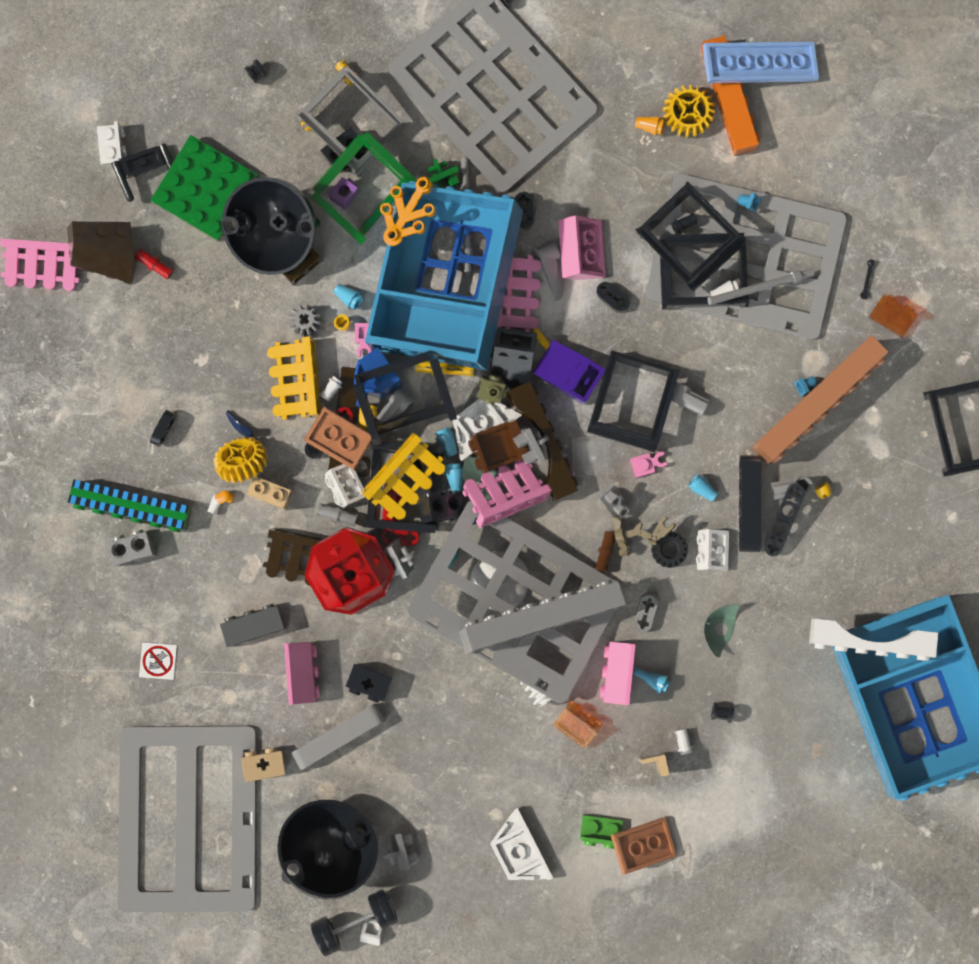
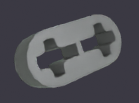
(641, 611)

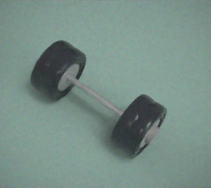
(326, 936)

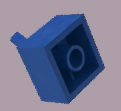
(379, 386)

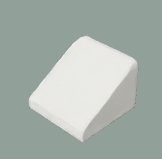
(371, 932)

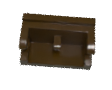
(306, 266)

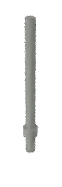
(465, 185)
(793, 277)

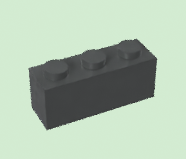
(252, 625)

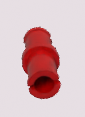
(154, 263)

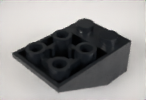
(513, 356)

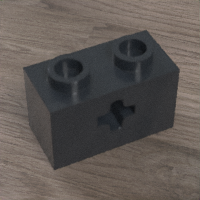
(360, 674)

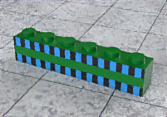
(129, 504)

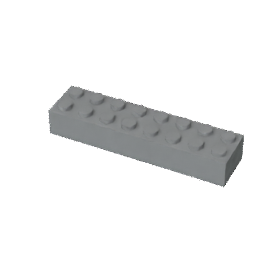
(542, 617)

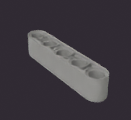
(338, 736)

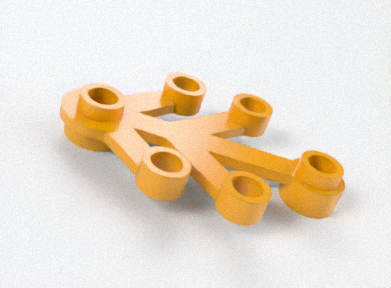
(406, 213)

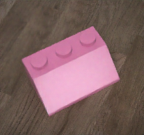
(581, 248)
(301, 672)
(618, 673)

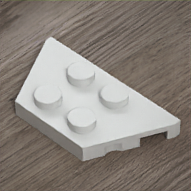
(478, 418)
(518, 851)

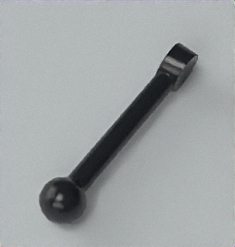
(864, 295)

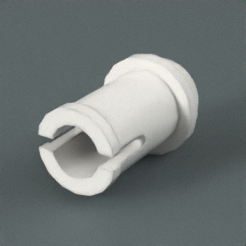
(331, 388)
(683, 742)

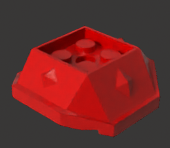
(343, 552)

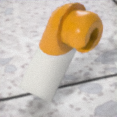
(218, 499)

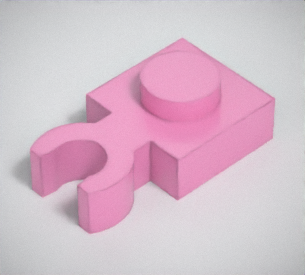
(360, 335)
(645, 464)

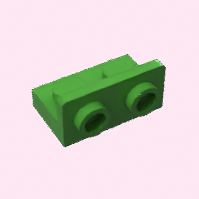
(599, 830)

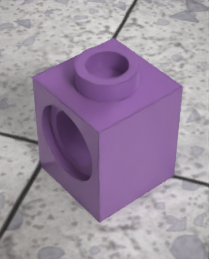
(344, 201)

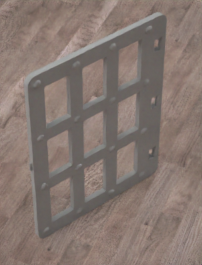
(544, 67)
(759, 311)
(507, 658)

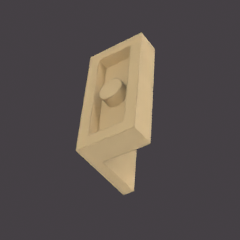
(660, 760)

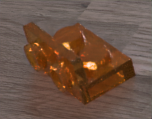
(893, 315)
(577, 724)

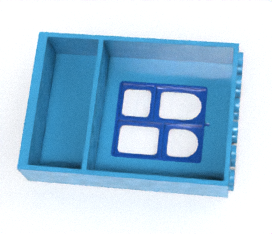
(451, 325)
(873, 675)

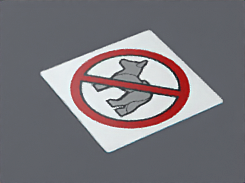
(157, 661)

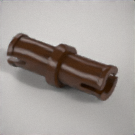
(605, 551)

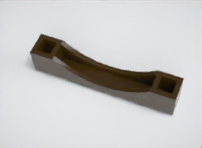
(525, 402)

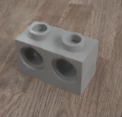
(132, 553)

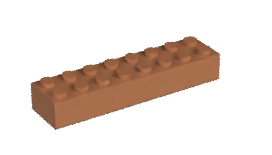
(823, 396)

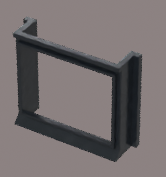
(699, 239)
(714, 261)
(933, 396)
(377, 429)
(626, 436)
(392, 447)

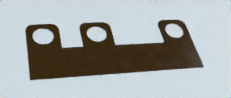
(348, 399)

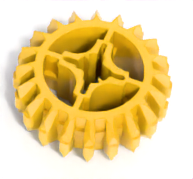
(679, 124)
(240, 459)

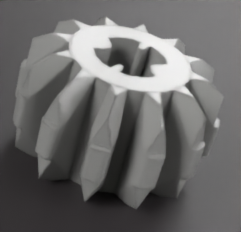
(304, 313)

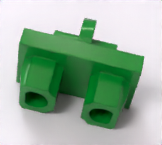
(450, 173)

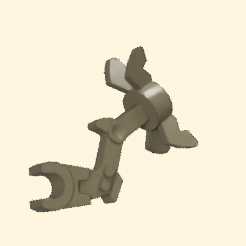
(621, 535)

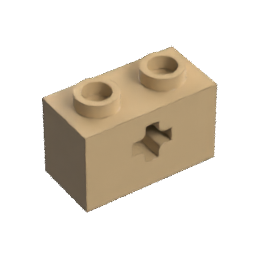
(269, 493)
(273, 769)

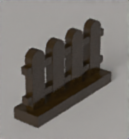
(296, 551)

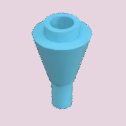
(656, 681)

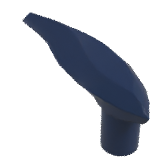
(239, 425)

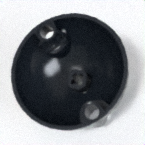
(260, 237)
(323, 832)

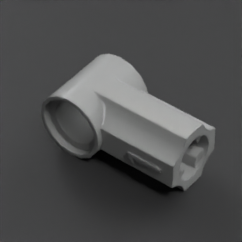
(686, 398)
(398, 403)
(779, 488)

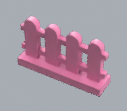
(31, 264)
(523, 303)
(504, 506)

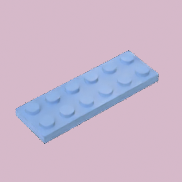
(760, 62)

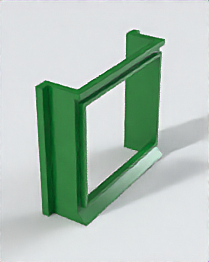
(384, 157)

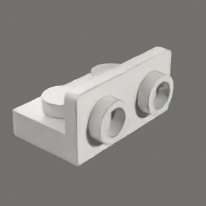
(111, 143)
(344, 485)
(712, 550)

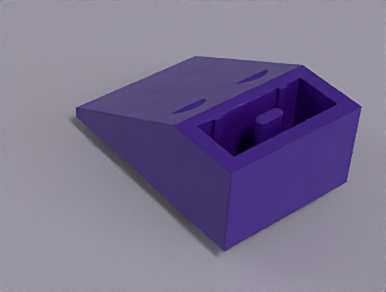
(569, 371)

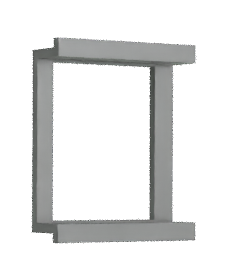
(304, 115)

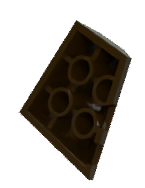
(102, 248)

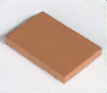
(339, 438)
(643, 845)

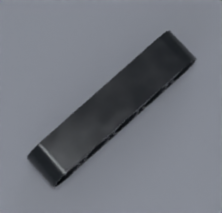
(749, 503)

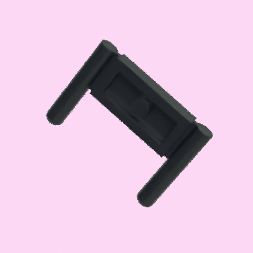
(139, 164)

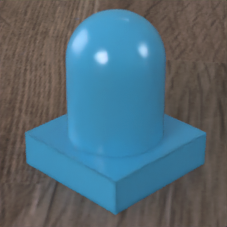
(749, 201)
(804, 385)

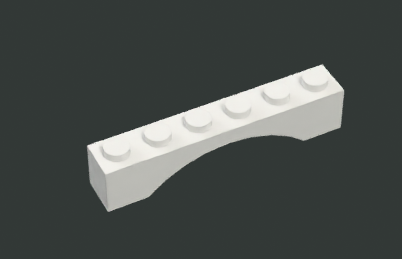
(916, 643)

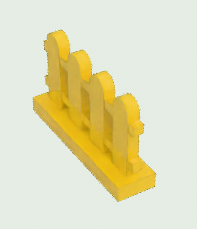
(309, 387)
(393, 481)

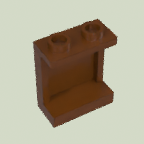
(496, 446)

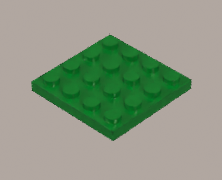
(200, 186)

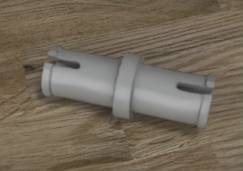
(337, 514)

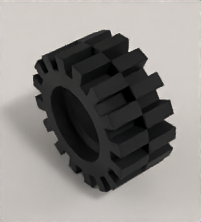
(676, 560)

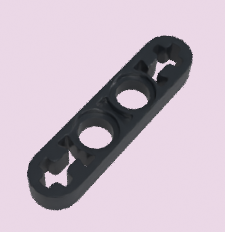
(784, 519)

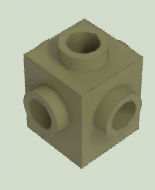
(486, 384)

